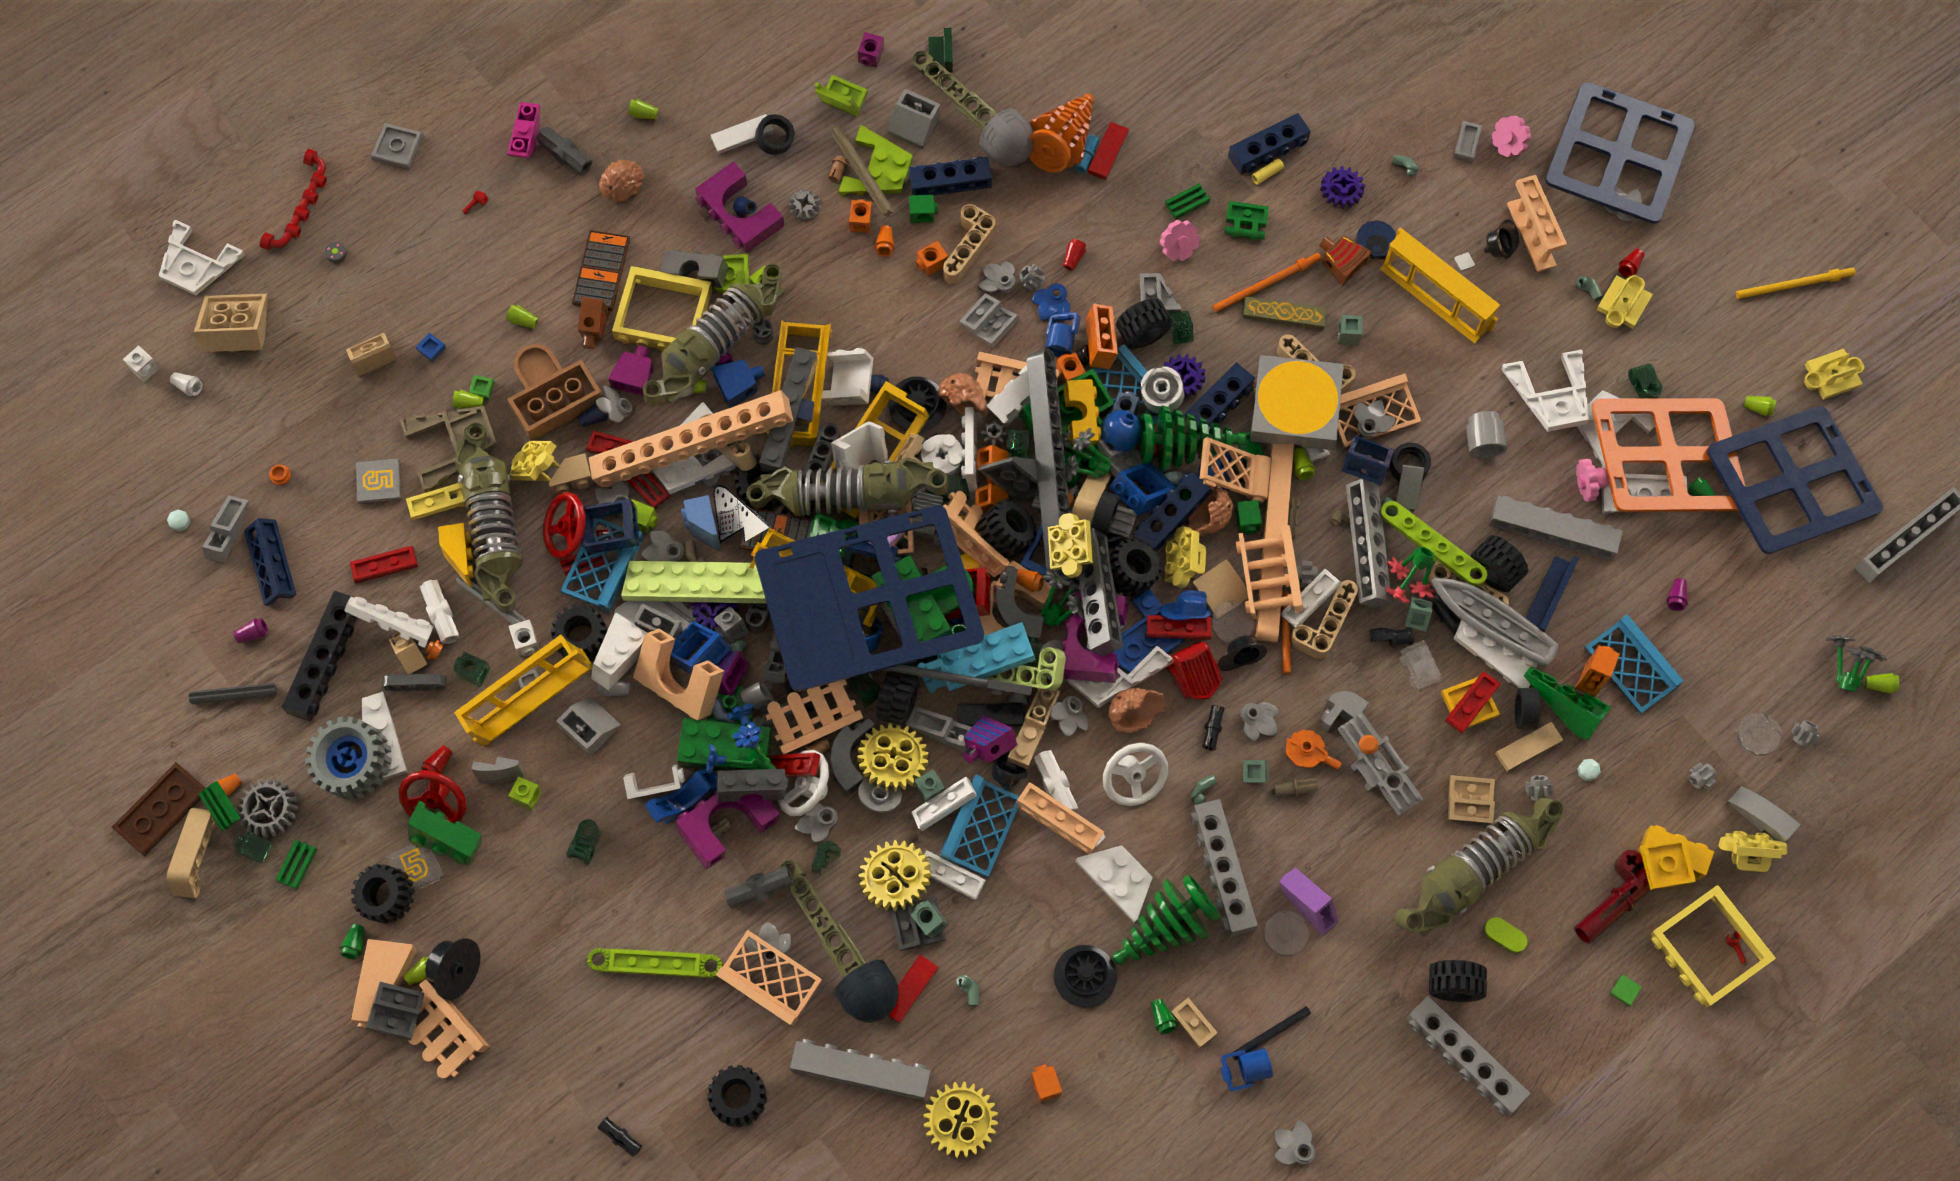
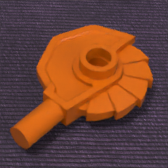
(1308, 750)

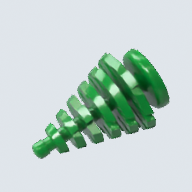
(1180, 438)
(1175, 917)

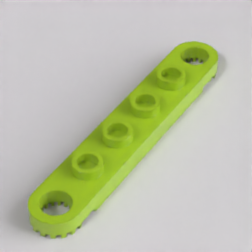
(1443, 549)
(654, 963)

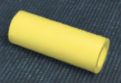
(1267, 171)

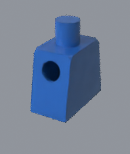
(737, 381)

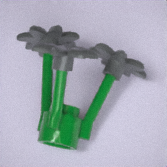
(1099, 465)
(1053, 613)
(1852, 681)

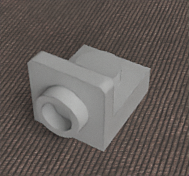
(731, 625)

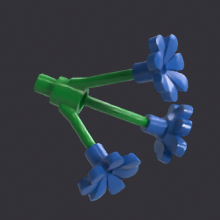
(747, 738)

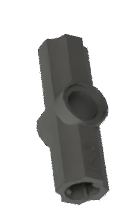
(564, 150)
(759, 887)

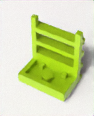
(842, 95)

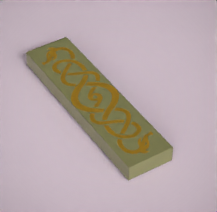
(1284, 312)

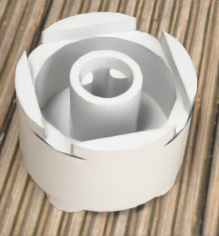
(1162, 379)
(943, 447)

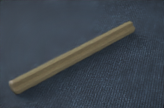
(861, 171)

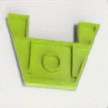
(887, 165)

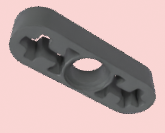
(414, 682)

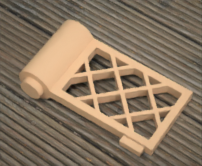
(1255, 475)

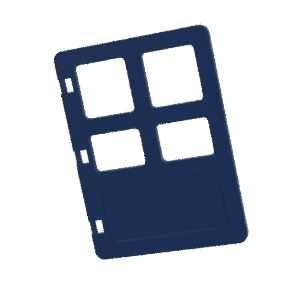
(818, 612)

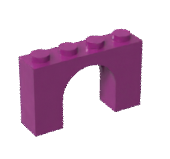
(747, 231)
(1084, 664)
(698, 836)

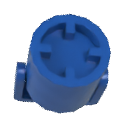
(1060, 335)
(1252, 1065)

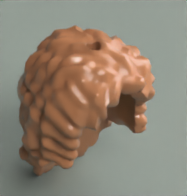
(624, 178)
(962, 392)
(1212, 513)
(1135, 709)

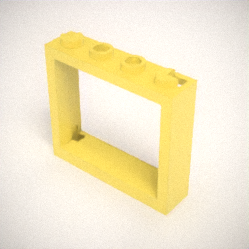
(663, 281)
(1740, 925)

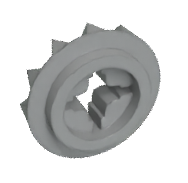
(808, 211)

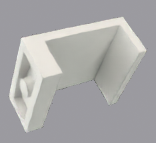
(850, 378)
(860, 447)
(633, 792)

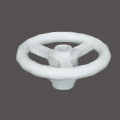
(1134, 773)
(810, 787)

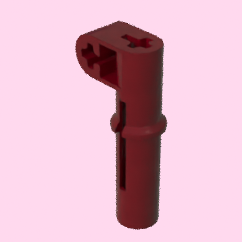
(1638, 885)

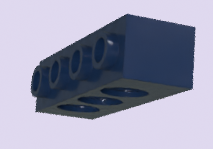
(1292, 126)
(959, 182)
(1234, 377)
(1185, 509)

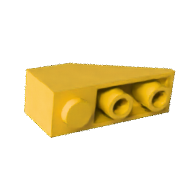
(455, 547)

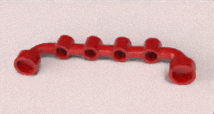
(300, 213)

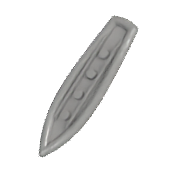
(1496, 620)

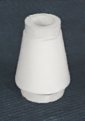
(188, 384)

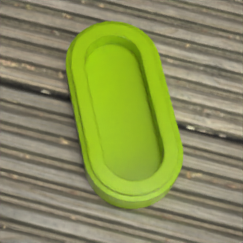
(1505, 935)

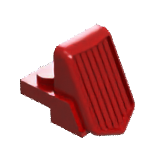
(1195, 671)

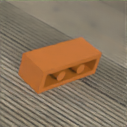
(1101, 336)
(1597, 670)

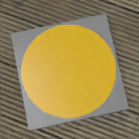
(1297, 402)

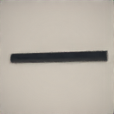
(1275, 1030)

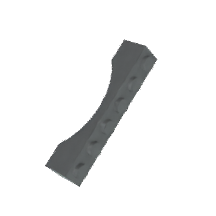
(795, 387)

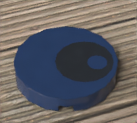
(1376, 238)

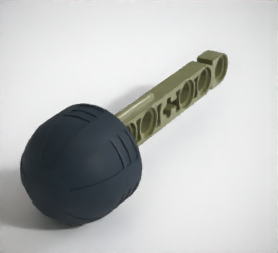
(868, 989)

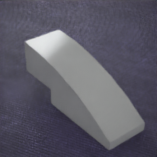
(225, 529)
(938, 727)
(1763, 814)

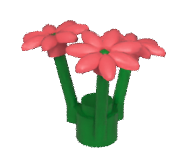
(1422, 558)

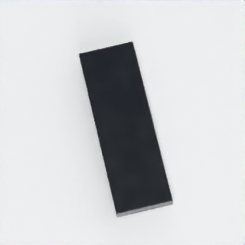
(1005, 713)

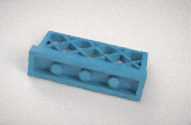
(1135, 369)
(617, 575)
(1649, 653)
(961, 824)

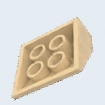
(232, 323)

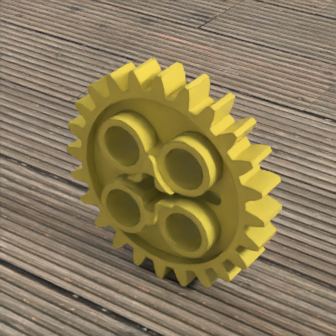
(889, 774)
(910, 861)
(980, 1126)

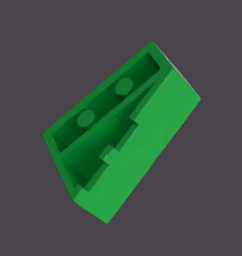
(442, 836)

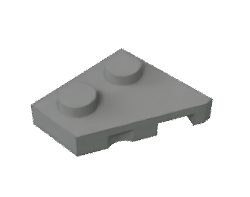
(1153, 286)

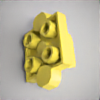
(1624, 301)
(1833, 374)
(532, 461)
(1070, 545)
(1184, 557)
(1758, 845)

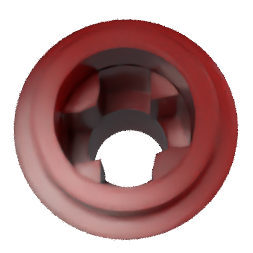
(1074, 253)
(1631, 263)
(437, 760)

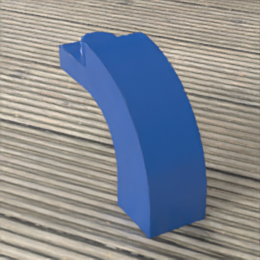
(669, 807)

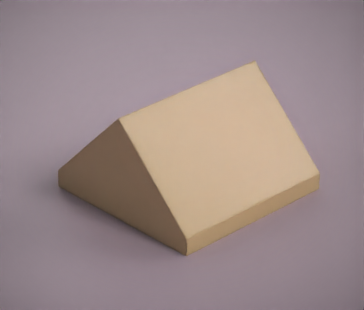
(371, 354)

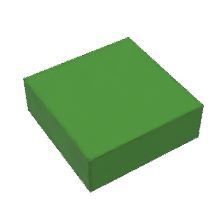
(482, 386)
(1625, 990)

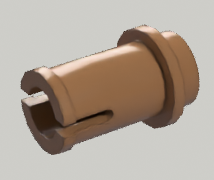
(837, 169)
(820, 746)

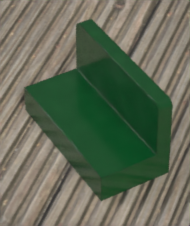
(941, 50)

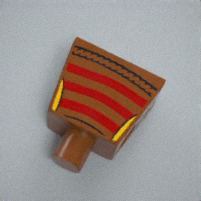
(1344, 258)
(592, 321)

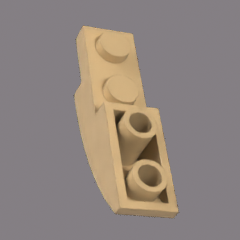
(1033, 727)

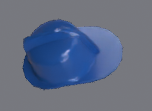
(1187, 606)

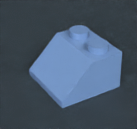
(700, 520)

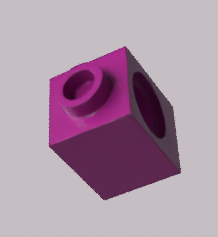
(870, 43)

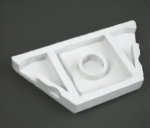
(1119, 877)

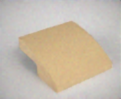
(1221, 585)
(1471, 799)

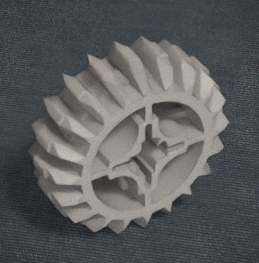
(250, 817)

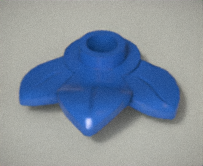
(1050, 304)

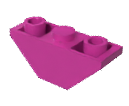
(525, 131)

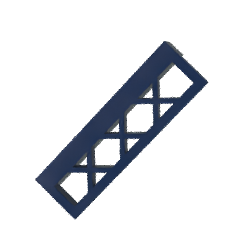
(272, 557)
(1551, 591)

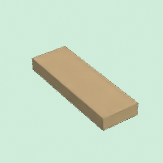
(1529, 746)

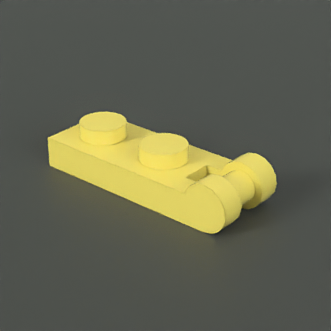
(435, 501)

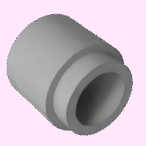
(1486, 435)

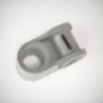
(759, 694)

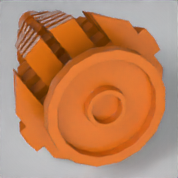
(1061, 135)

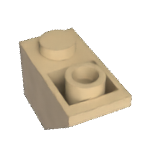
(571, 474)
(407, 653)

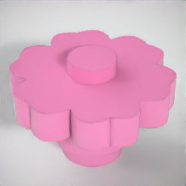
(1511, 136)
(1180, 240)
(1590, 479)

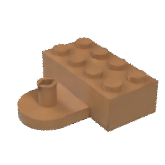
(550, 393)

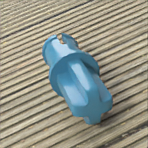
(1091, 144)

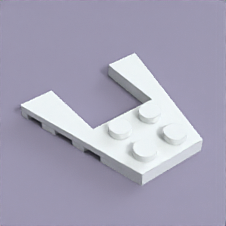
(1558, 407)
(687, 472)
(1103, 692)

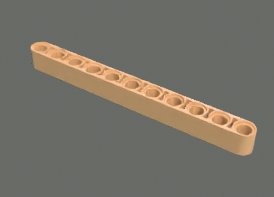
(1276, 516)

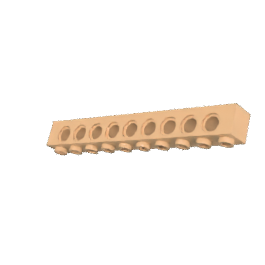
(636, 456)

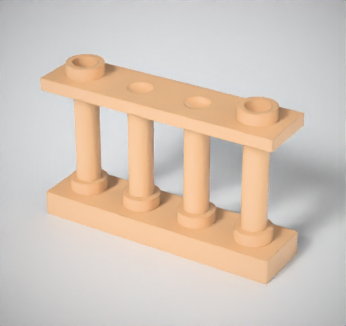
(1536, 223)
(1290, 579)

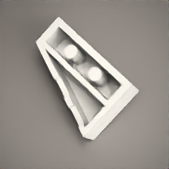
(1012, 399)
(618, 651)

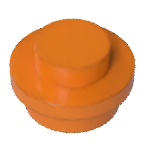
(279, 474)
(433, 650)

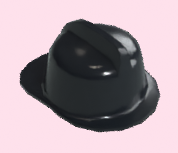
(1503, 240)
(1242, 652)
(1007, 773)

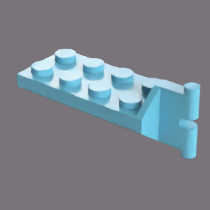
(994, 655)

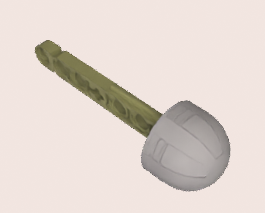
(1003, 135)

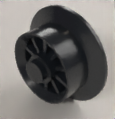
(924, 393)
(453, 967)
(1085, 976)

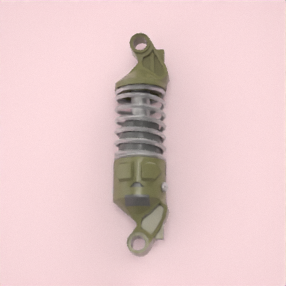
(702, 344)
(870, 487)
(489, 505)
(1467, 873)

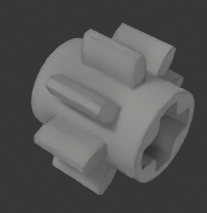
(1032, 277)
(998, 430)
(1306, 573)
(1805, 733)
(1702, 776)
(1539, 787)

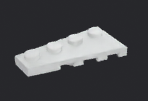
(969, 454)
(1638, 486)
(390, 620)
(1496, 656)
(377, 714)

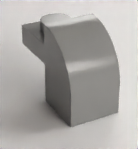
(1342, 704)

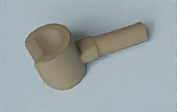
(1338, 517)

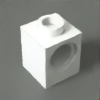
(141, 364)
(522, 630)

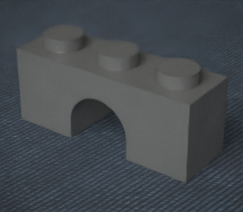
(710, 267)
(764, 782)

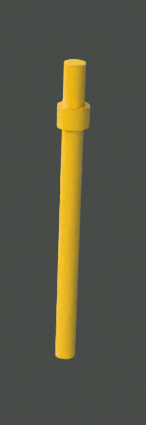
(1832, 276)

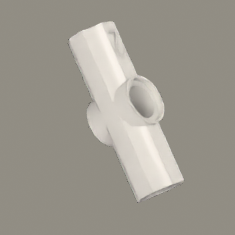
(439, 612)
(1054, 779)

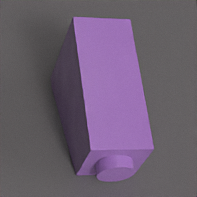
(1309, 900)

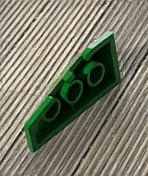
(1577, 711)

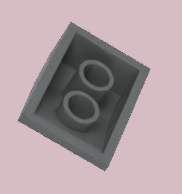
(1014, 476)

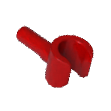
(478, 197)
(1735, 944)

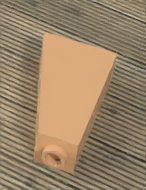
(381, 963)

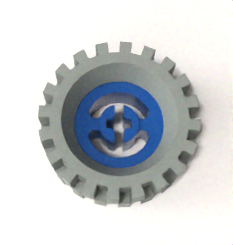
(333, 750)

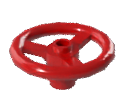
(567, 526)
(434, 794)

